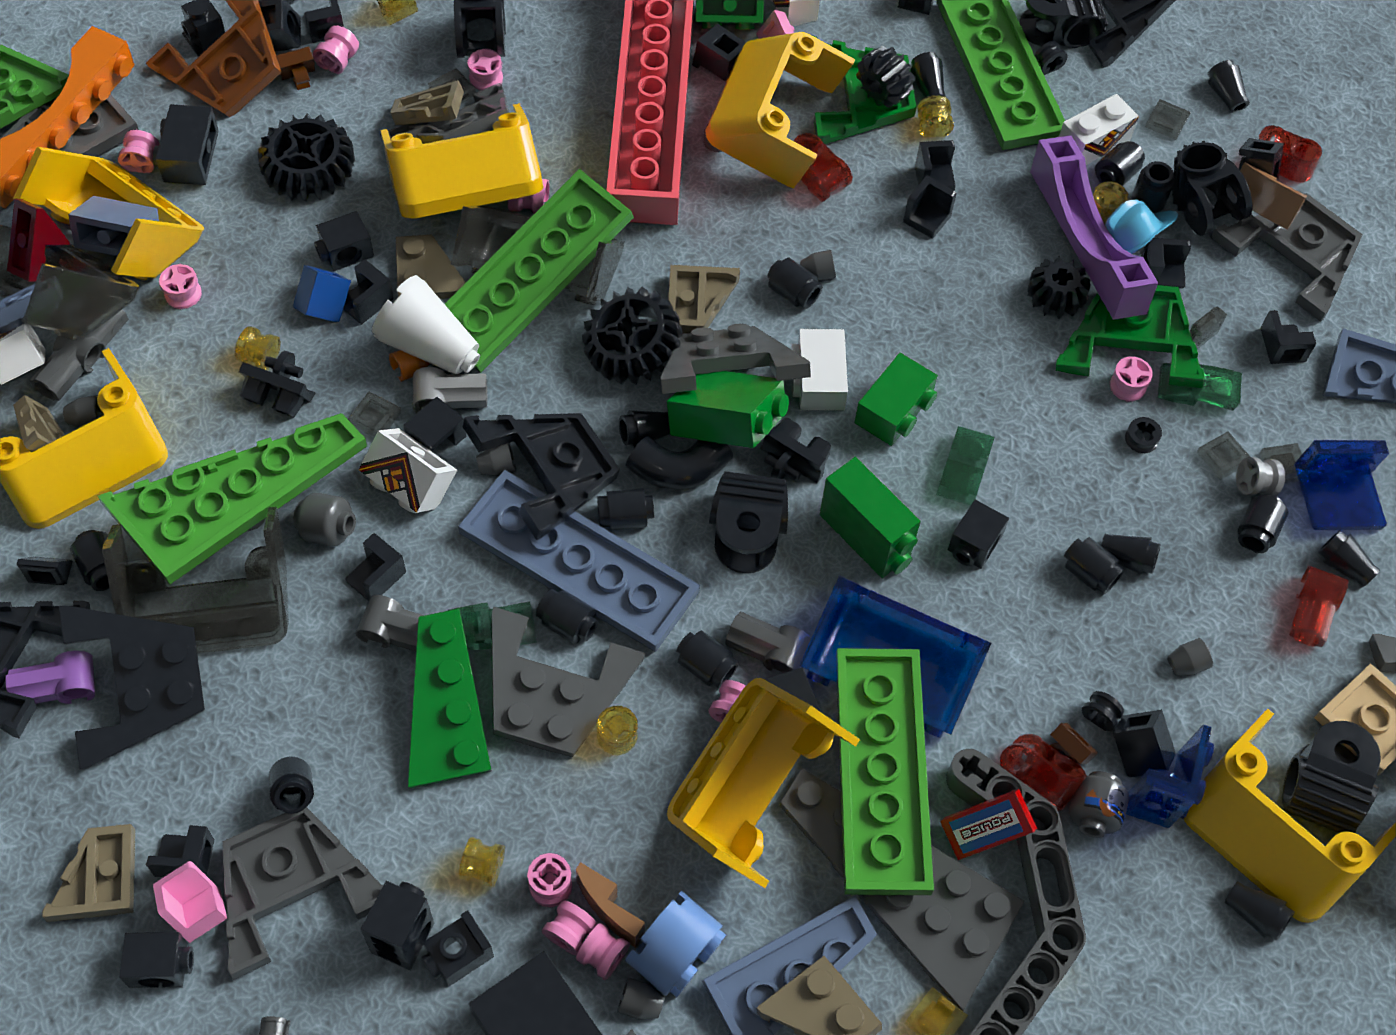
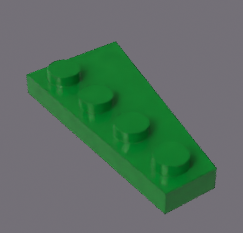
(446, 714)

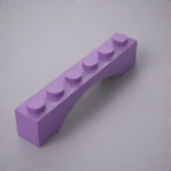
(1118, 276)

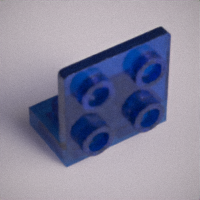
(1340, 484)
(1167, 796)

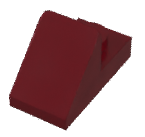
(29, 235)

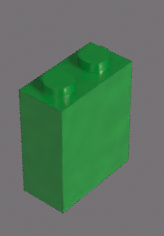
(728, 408)
(869, 518)

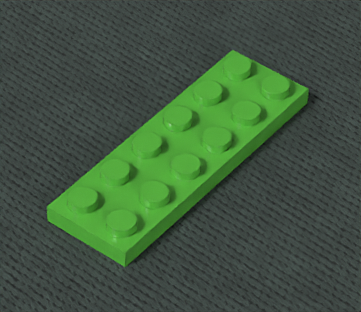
(1003, 71)
(537, 264)
(885, 774)

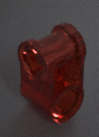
(1299, 153)
(827, 170)
(1044, 769)

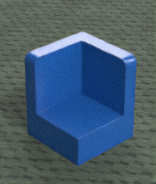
(321, 293)

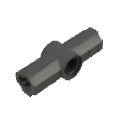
(74, 358)

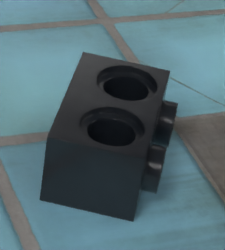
(398, 924)

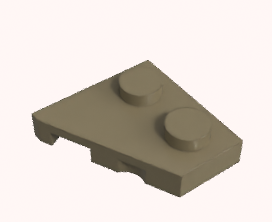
(430, 105)
(425, 258)
(700, 293)
(36, 423)
(98, 877)
(820, 1004)

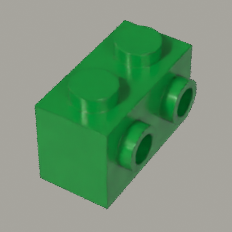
(742, 12)
(896, 399)

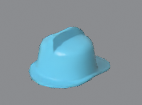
(1135, 224)

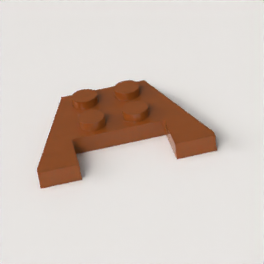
(231, 68)

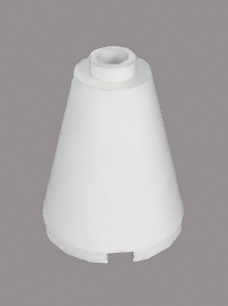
(426, 328)

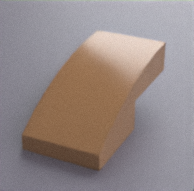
(1271, 197)
(601, 896)

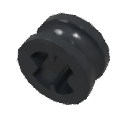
(1050, 57)
(1143, 424)
(1103, 710)

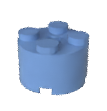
(674, 944)

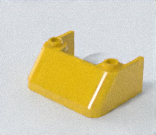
(753, 128)
(463, 169)
(69, 179)
(85, 462)
(745, 769)
(1269, 843)

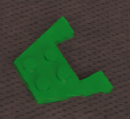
(862, 112)
(1160, 330)

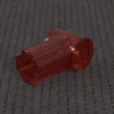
(1317, 605)

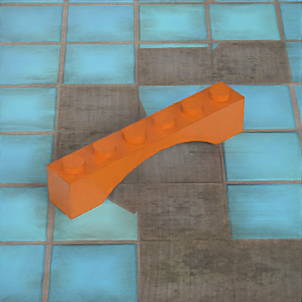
(95, 70)

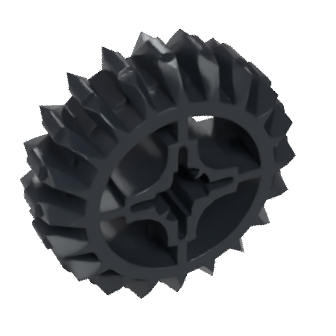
(297, 157)
(616, 324)

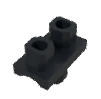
(259, 381)
(792, 457)

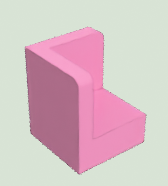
(189, 901)

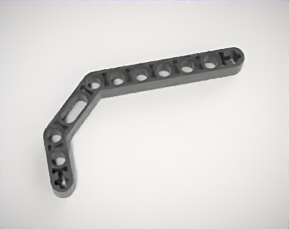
(1047, 919)

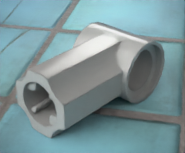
(453, 389)

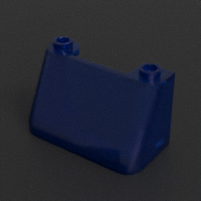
(871, 621)

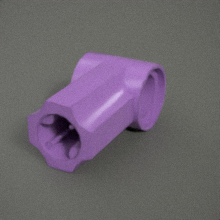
(62, 680)

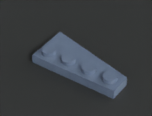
(1362, 369)
(756, 977)

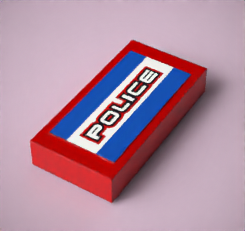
(988, 824)

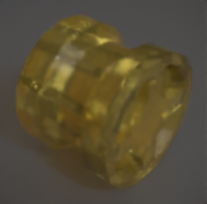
(935, 116)
(1106, 194)
(255, 347)
(617, 720)
(481, 862)

